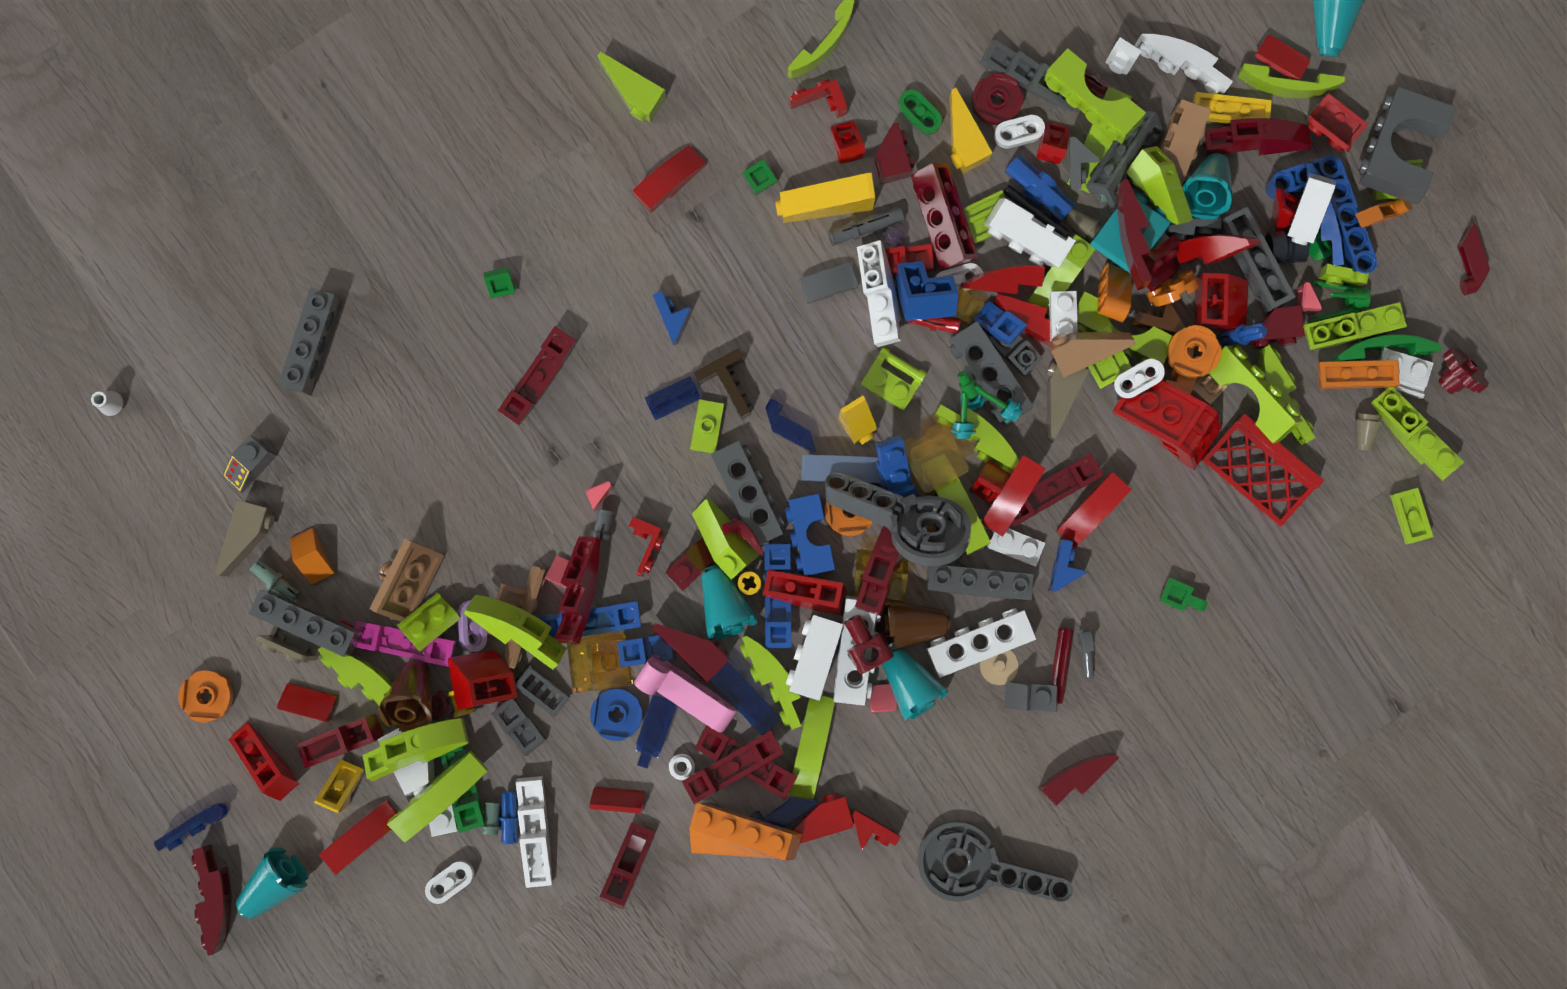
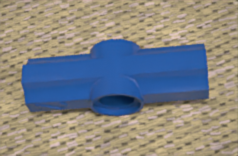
(1039, 188)

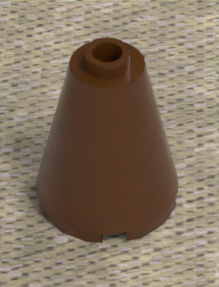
(911, 623)
(409, 698)

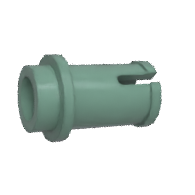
(491, 818)

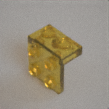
(934, 458)

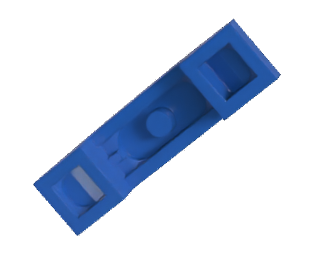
(777, 612)
(602, 619)

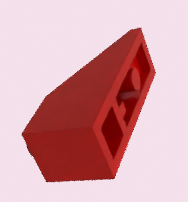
(806, 592)
(263, 763)
(825, 818)

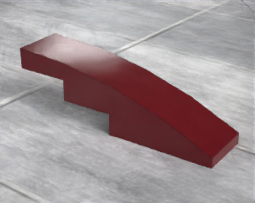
(1132, 227)
(580, 585)

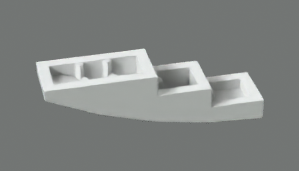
(534, 831)

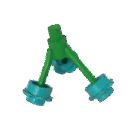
(973, 398)

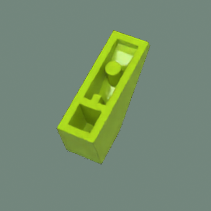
(638, 93)
(1061, 277)
(727, 550)

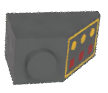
(248, 463)

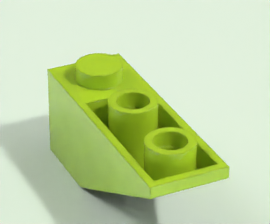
(1159, 180)

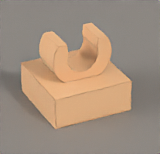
(1207, 389)

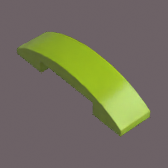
(805, 61)
(1258, 78)
(955, 492)
(812, 746)

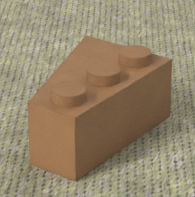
(1183, 134)

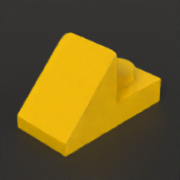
(339, 787)

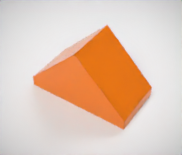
(310, 557)

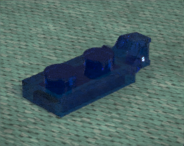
(654, 729)

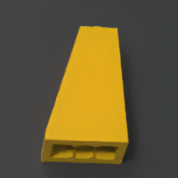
(827, 199)

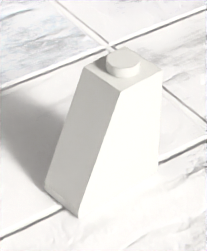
(1311, 209)
(415, 776)

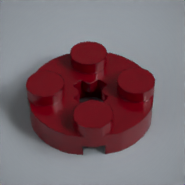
(991, 86)

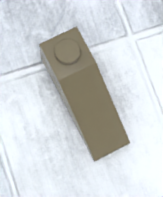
(1061, 396)
(246, 529)

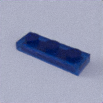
(745, 698)

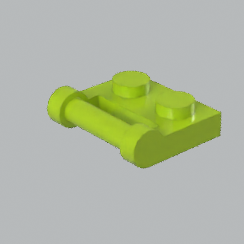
(889, 386)

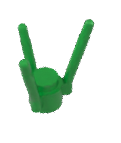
(1354, 297)

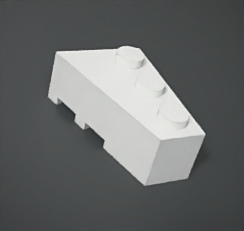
(1027, 234)
(814, 657)

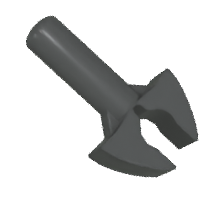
(1086, 643)

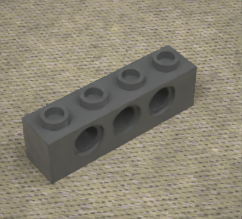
(1258, 263)
(310, 341)
(990, 359)
(725, 460)
(979, 582)
(305, 622)

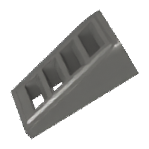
(524, 675)

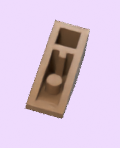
(1083, 349)

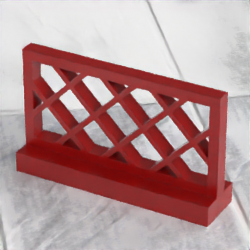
(1275, 451)

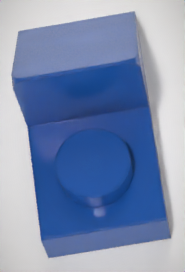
(675, 322)
(1062, 574)

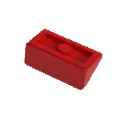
(1282, 58)
(307, 702)
(617, 800)

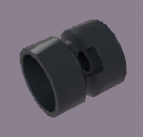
(1284, 248)

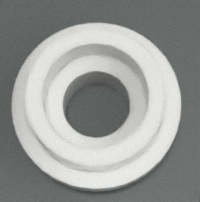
(681, 775)

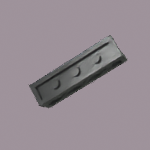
(1121, 156)

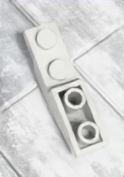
(1176, 53)
(880, 292)

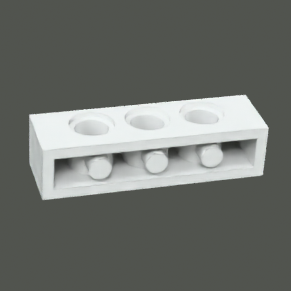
(1019, 635)
(845, 690)

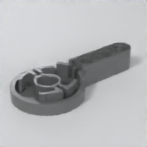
(902, 518)
(981, 866)

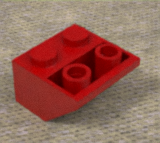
(1221, 301)
(481, 679)

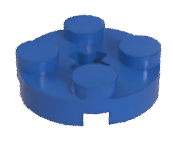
(605, 724)

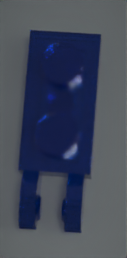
(192, 826)

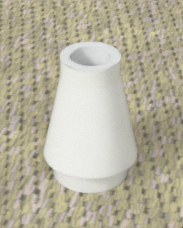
(107, 402)

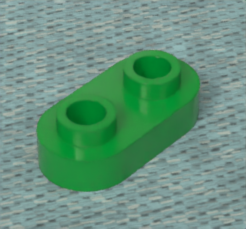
(923, 111)

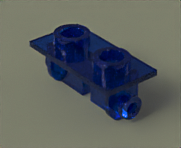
(672, 398)

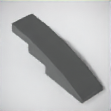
(1024, 70)

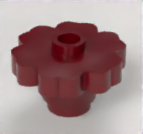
(1461, 373)

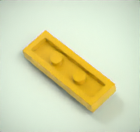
(1232, 107)

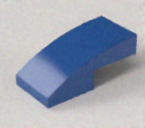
(999, 324)
(641, 650)

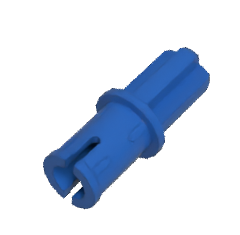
(1243, 334)
(509, 818)

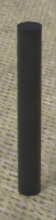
(1034, 210)

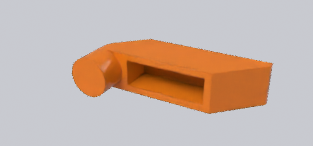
(1383, 212)

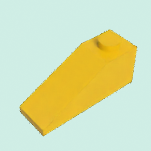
(967, 142)
(858, 421)

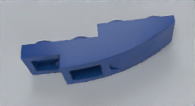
(894, 468)

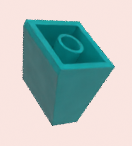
(1109, 241)

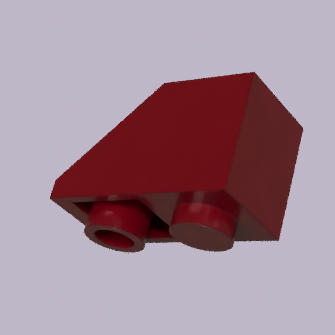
(891, 157)
(1283, 326)

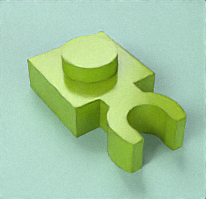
(1339, 275)

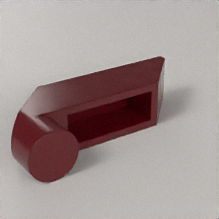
(1473, 260)

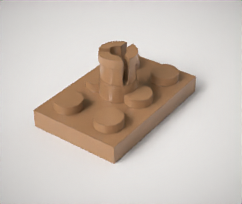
(406, 580)

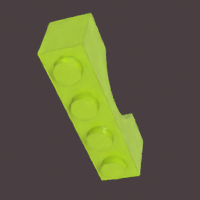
(1115, 117)
(1148, 345)
(1275, 415)

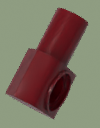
(863, 640)

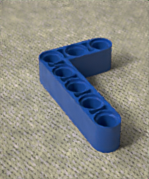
(1345, 204)

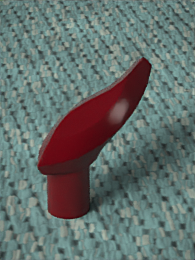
(744, 531)

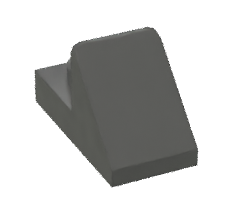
(1079, 154)
(1031, 696)

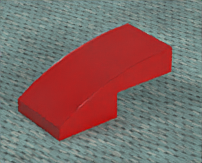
(911, 254)

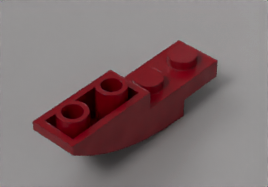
(1259, 134)
(879, 574)
(215, 911)

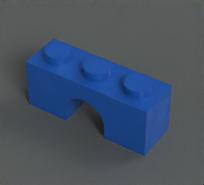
(812, 558)

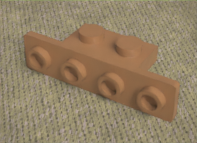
(524, 600)

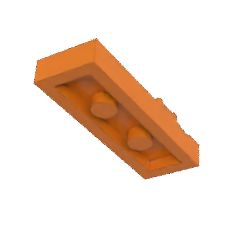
(1358, 374)

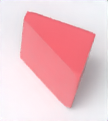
(1307, 299)
(598, 494)
(557, 570)
(882, 699)

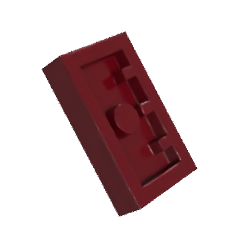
(1161, 263)

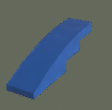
(1329, 226)

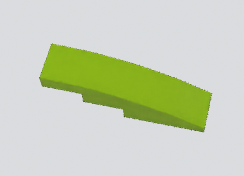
(1097, 140)
(437, 796)

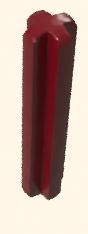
(1061, 660)

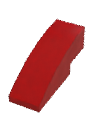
(668, 178)
(1214, 248)
(1006, 279)
(1030, 314)
(1013, 495)
(1094, 509)
(358, 838)

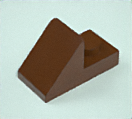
(1167, 321)

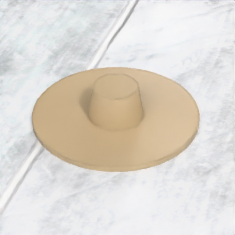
(1000, 668)

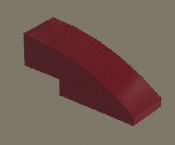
(340, 740)
(1077, 776)
(627, 865)

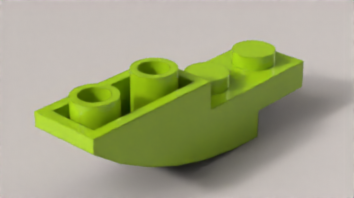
(1354, 326)
(1270, 363)
(1414, 433)
(990, 444)
(513, 623)
(768, 670)
(355, 672)
(415, 745)

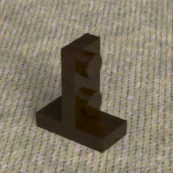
(729, 379)

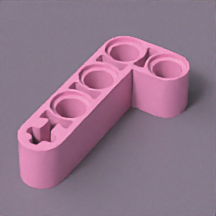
(685, 692)

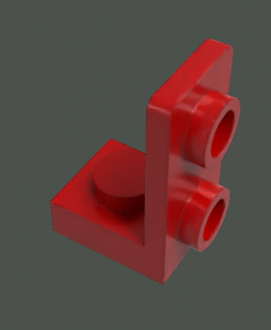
(824, 88)
(642, 530)

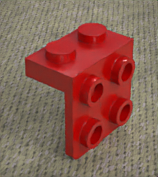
(1336, 122)

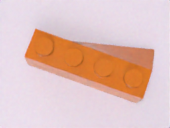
(734, 834)

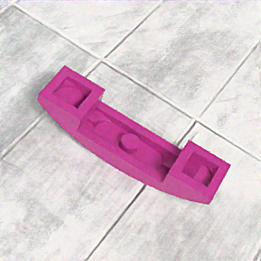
(394, 642)

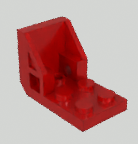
(1174, 417)

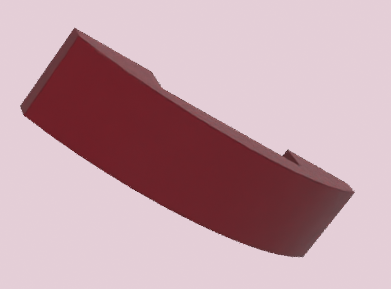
(538, 376)
(1059, 486)
(733, 767)
(769, 776)

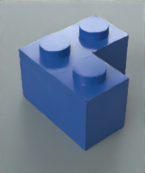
(925, 296)

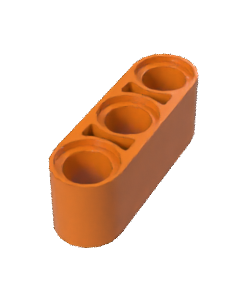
(1114, 292)

